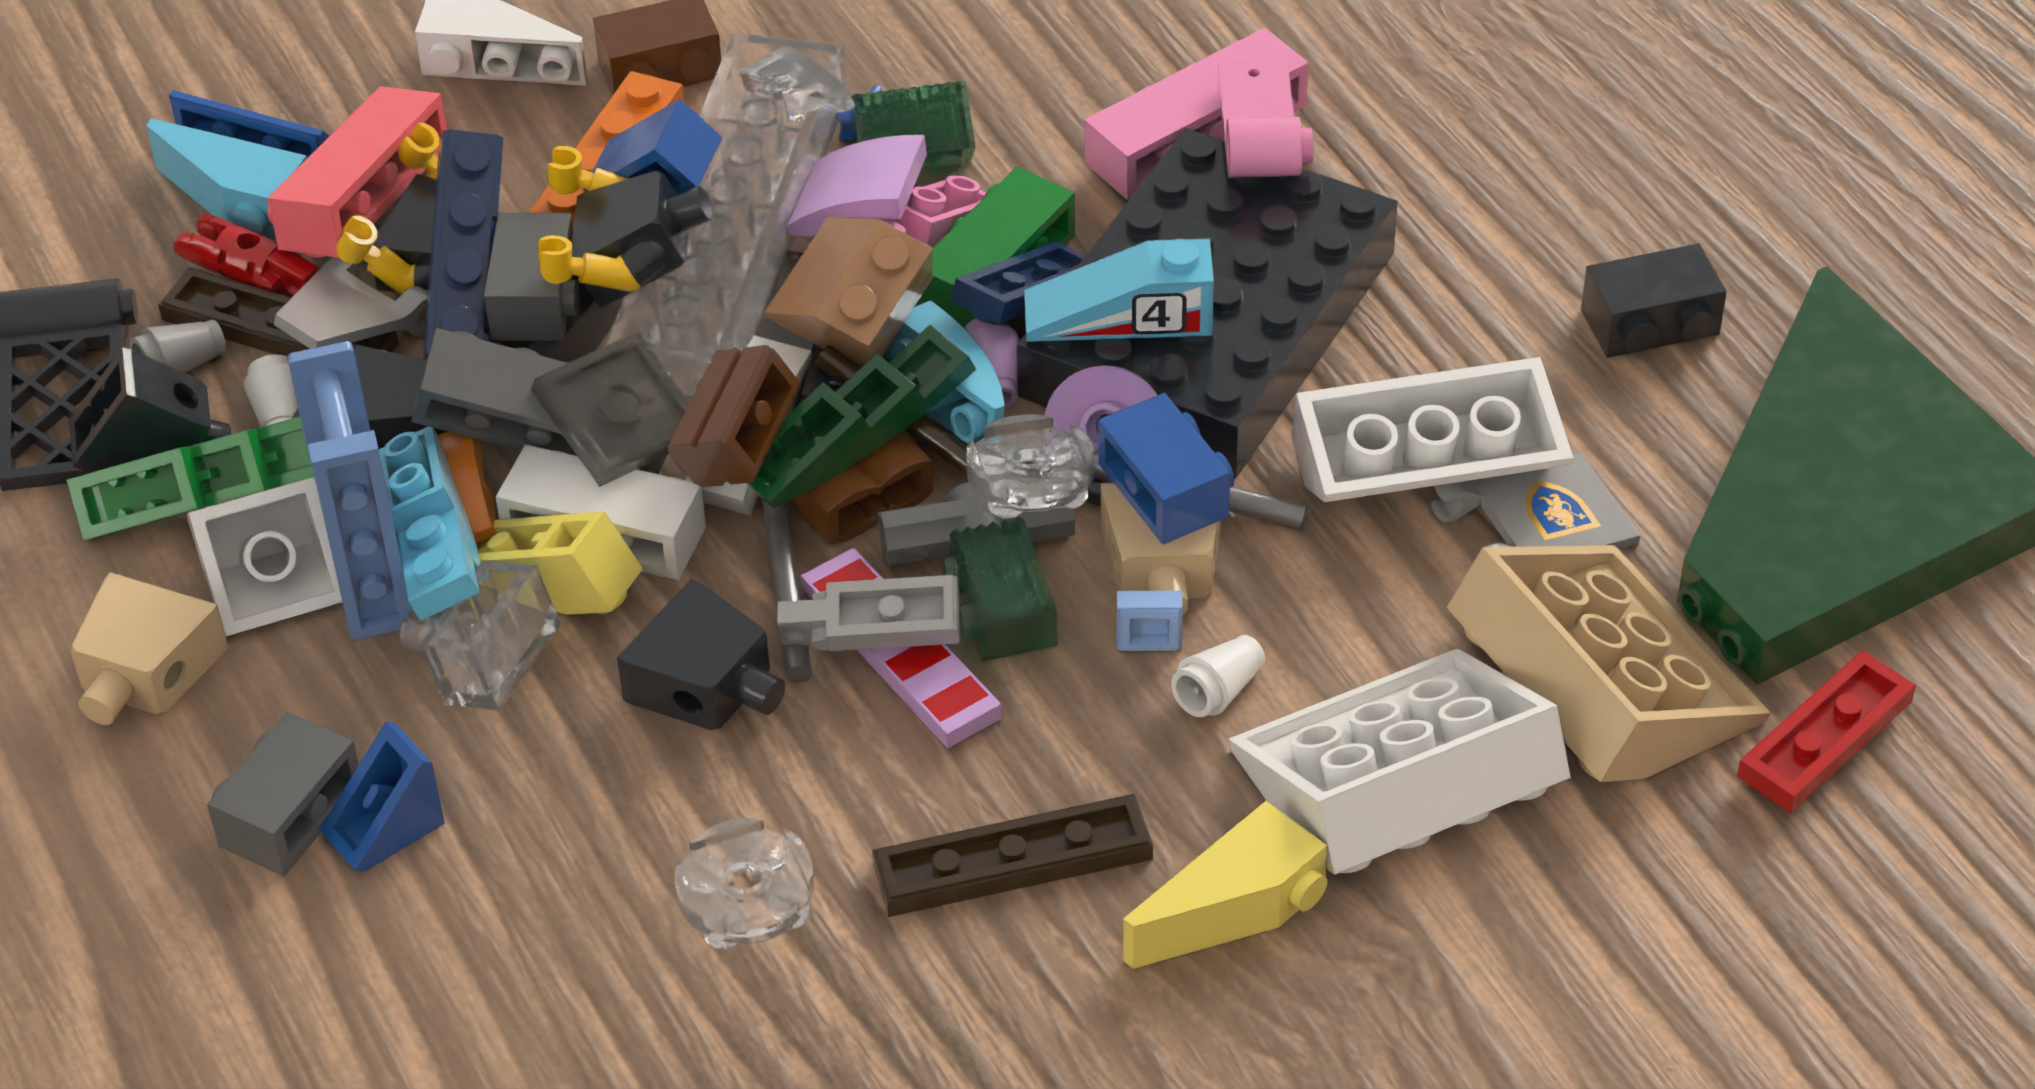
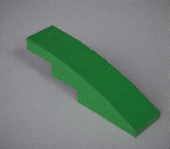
(190, 478)

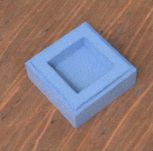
(1149, 620)

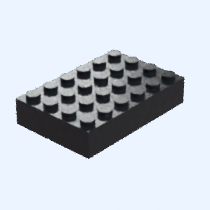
(1286, 278)

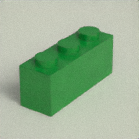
(1008, 221)

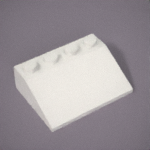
(1406, 757)

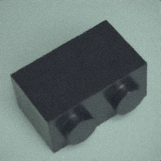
(1653, 300)

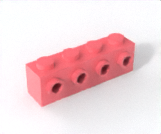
(352, 171)

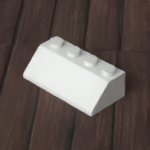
(1428, 430)

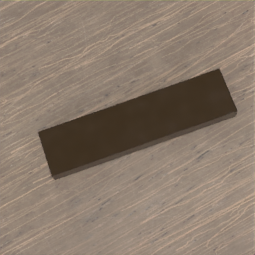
(242, 313)
(1012, 855)

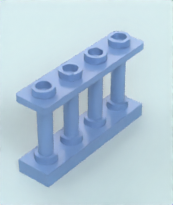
(350, 489)

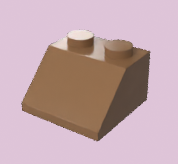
(853, 287)

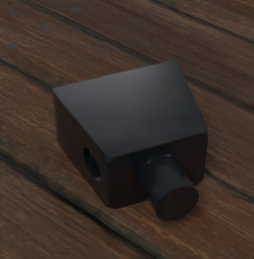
(140, 412)
(699, 662)

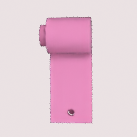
(1260, 121)

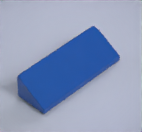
(244, 124)

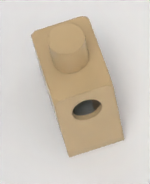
(1147, 565)
(143, 647)

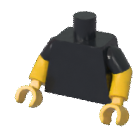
(622, 229)
(402, 246)

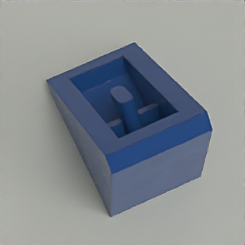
(385, 802)

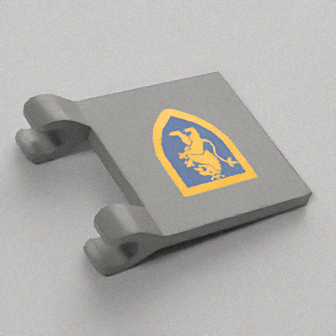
(1543, 507)

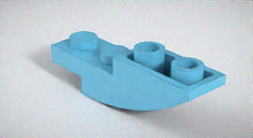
(978, 397)
(430, 523)

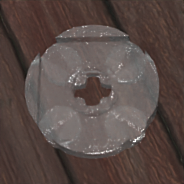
(1055, 479)
(750, 914)

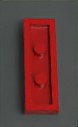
(1826, 731)

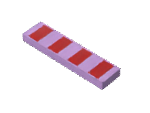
(925, 676)

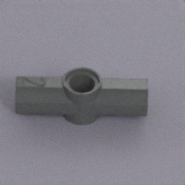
(924, 530)

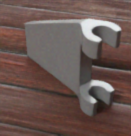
(343, 308)

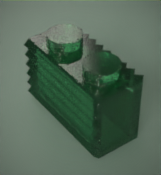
(934, 111)
(1001, 590)

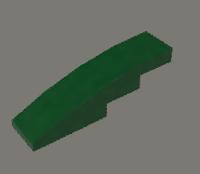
(866, 412)

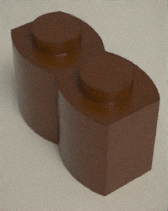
(885, 480)

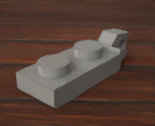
(874, 614)

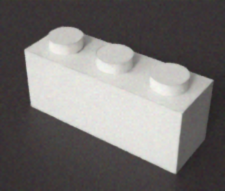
(652, 512)

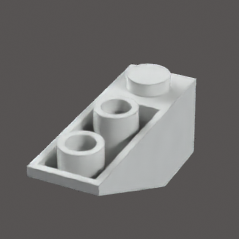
(496, 44)

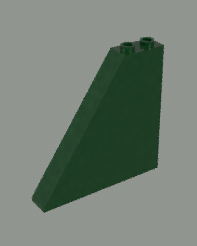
(1850, 493)

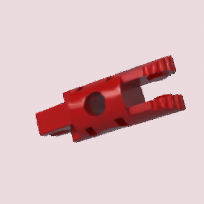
(244, 256)

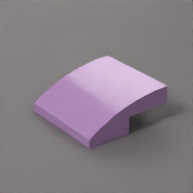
(860, 182)

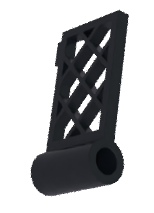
(60, 326)

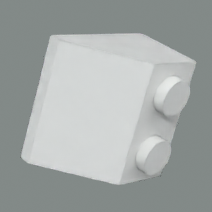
(266, 556)

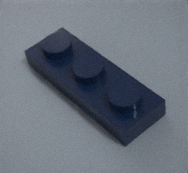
(997, 290)

